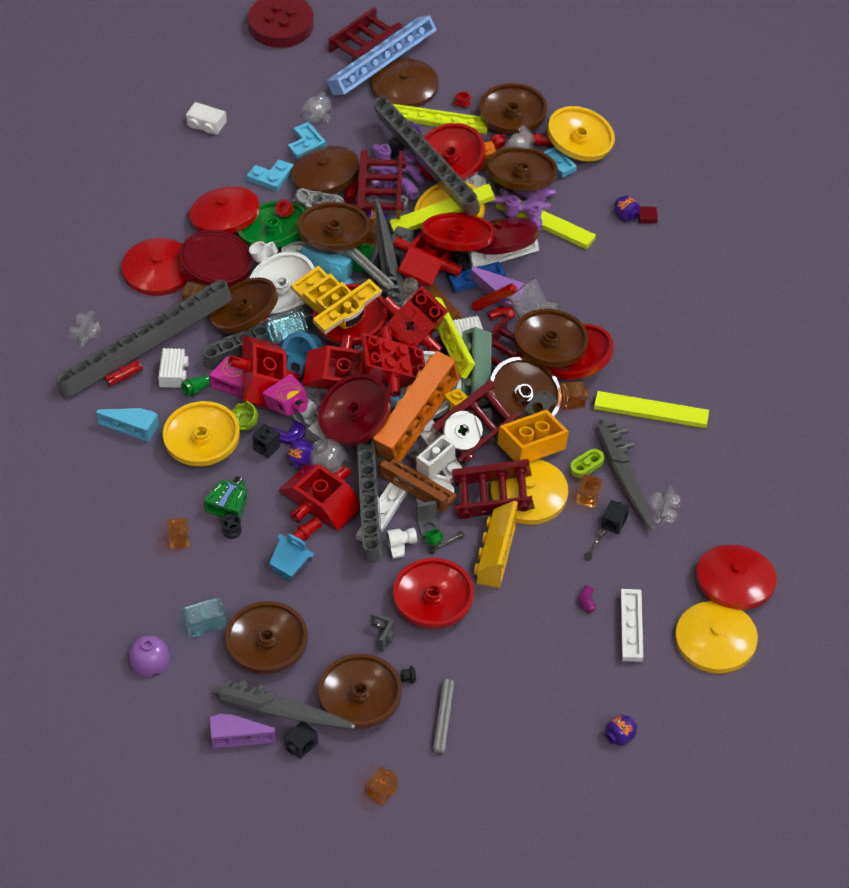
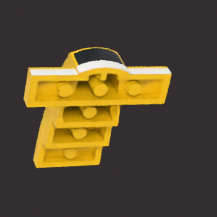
(333, 299)

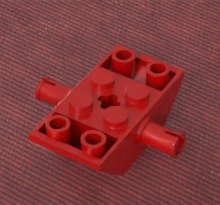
(424, 260)
(425, 313)
(391, 361)
(331, 364)
(262, 367)
(322, 495)

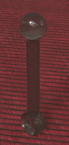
(432, 549)
(588, 556)

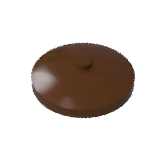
(406, 82)
(511, 106)
(326, 169)
(522, 169)
(333, 226)
(250, 304)
(550, 337)
(519, 381)
(266, 637)
(360, 690)

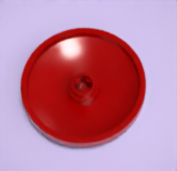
(459, 146)
(225, 209)
(458, 232)
(153, 267)
(374, 318)
(597, 356)
(736, 577)
(433, 593)

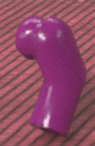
(585, 600)

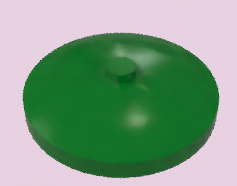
(271, 227)

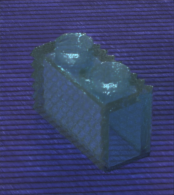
(280, 327)
(204, 617)

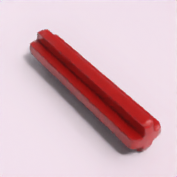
(494, 297)

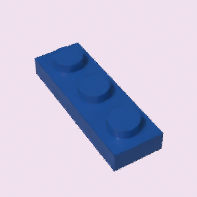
(464, 282)

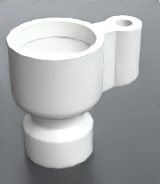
(262, 251)
(396, 541)

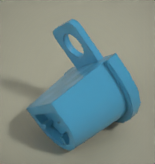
(297, 346)
(289, 556)

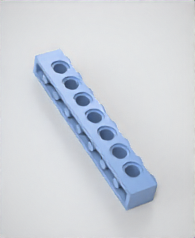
(381, 55)

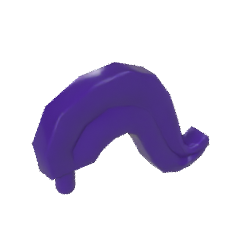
(297, 431)

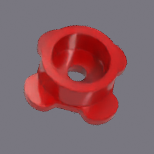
(462, 99)
(498, 141)

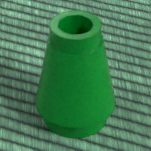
(194, 385)

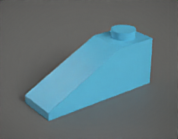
(333, 263)
(130, 421)

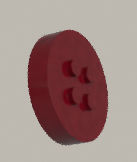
(280, 22)
(214, 257)

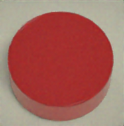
(284, 208)

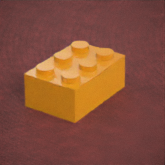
(533, 437)

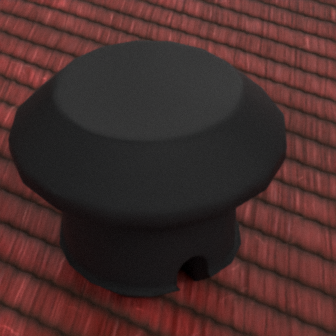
(408, 675)

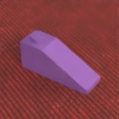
(491, 282)
(236, 731)

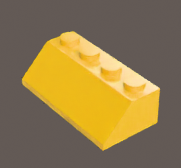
(496, 545)

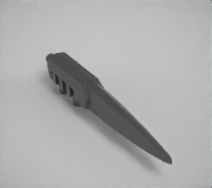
(387, 258)
(618, 456)
(265, 703)

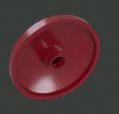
(511, 235)
(354, 409)

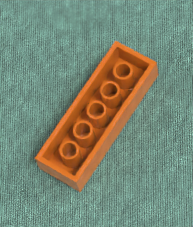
(417, 407)

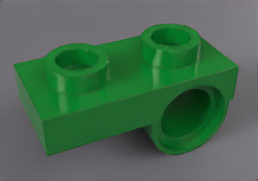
(368, 251)

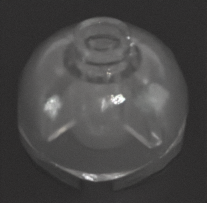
(317, 109)
(522, 139)
(328, 454)

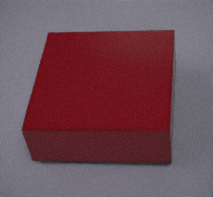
(648, 214)

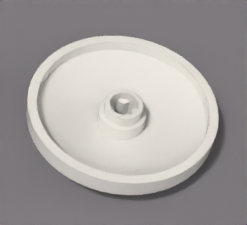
(283, 271)

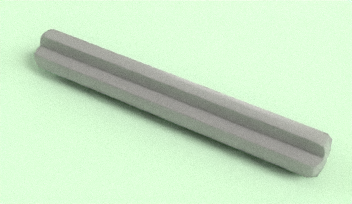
(370, 268)
(443, 716)

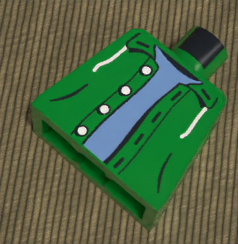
(227, 498)

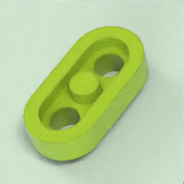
(584, 463)

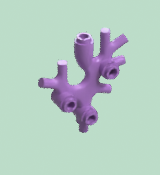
(408, 186)
(531, 206)

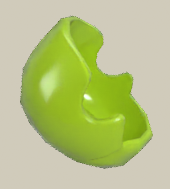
(246, 415)

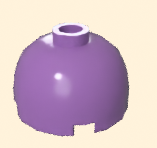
(149, 656)

